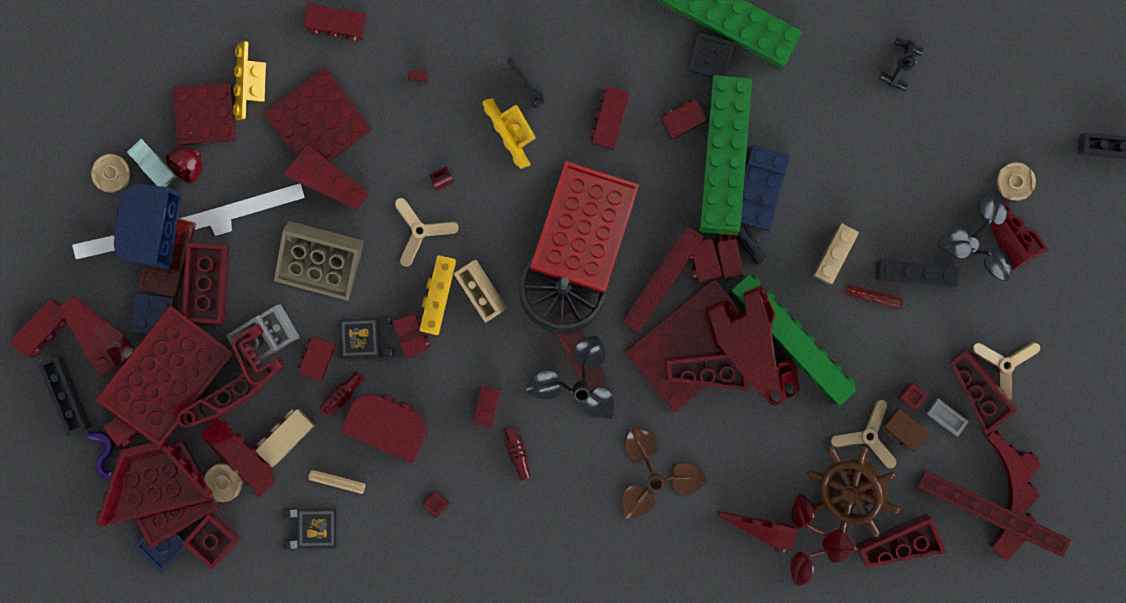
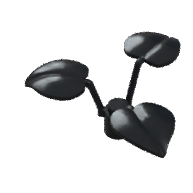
(959, 245)
(597, 403)

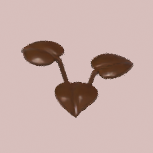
(637, 500)

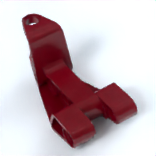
(750, 344)
(211, 406)

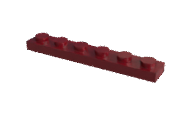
(663, 279)

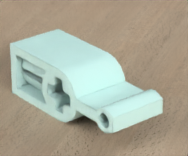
(151, 164)

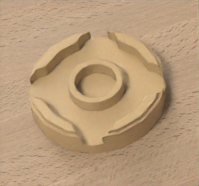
(111, 173)
(1015, 181)
(223, 477)

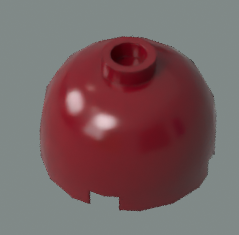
(185, 162)

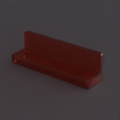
(594, 375)

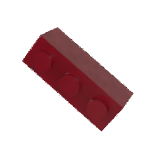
(335, 22)
(609, 117)
(39, 329)

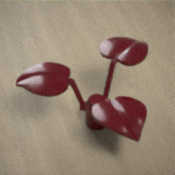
(835, 544)

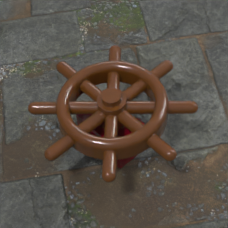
(860, 485)

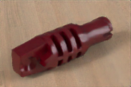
(341, 394)
(517, 453)

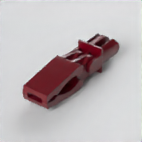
(729, 256)

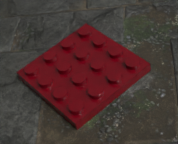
(319, 116)
(164, 525)

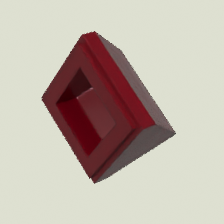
(441, 178)

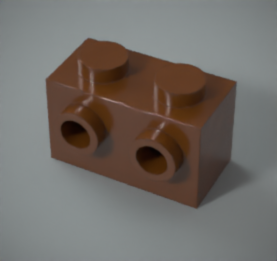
(905, 430)

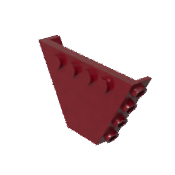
(148, 483)

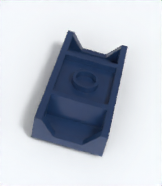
(762, 186)

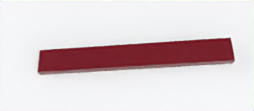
(994, 513)

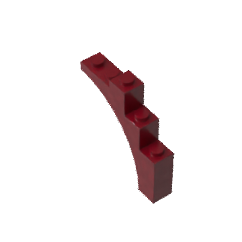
(1020, 495)

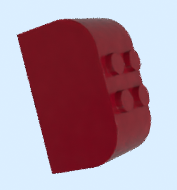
(387, 425)

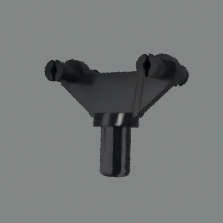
(905, 63)

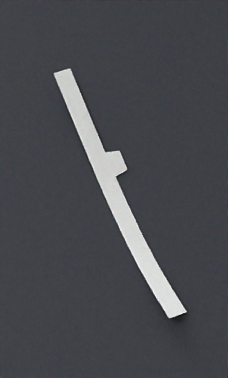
(218, 218)

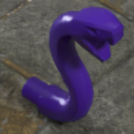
(103, 437)

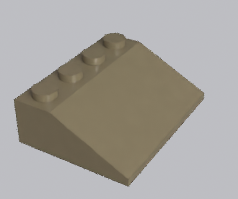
(318, 260)

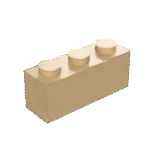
(835, 254)
(480, 290)
(284, 437)

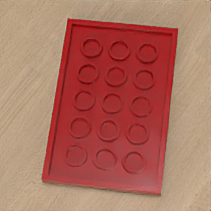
(584, 226)

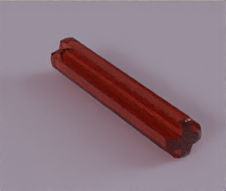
(873, 296)

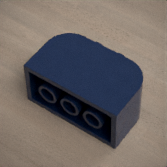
(147, 225)

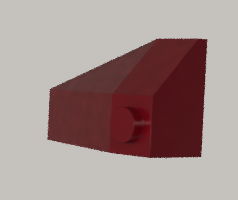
(98, 339)
(775, 534)

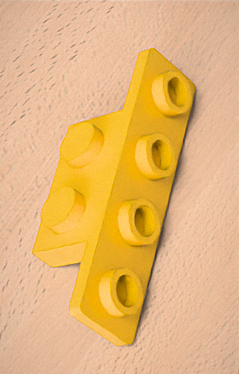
(249, 81)
(512, 129)
(438, 293)

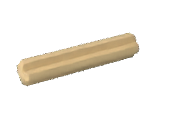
(336, 481)

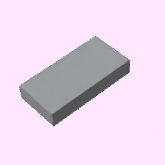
(947, 417)

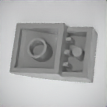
(277, 332)

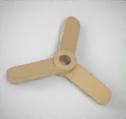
(428, 230)
(999, 361)
(860, 437)

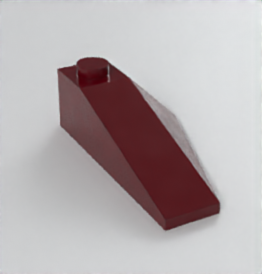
(1017, 240)

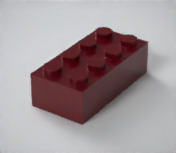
(205, 283)

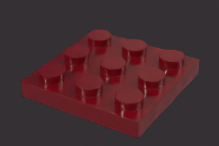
(204, 113)

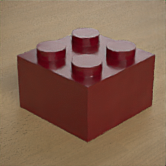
(211, 540)

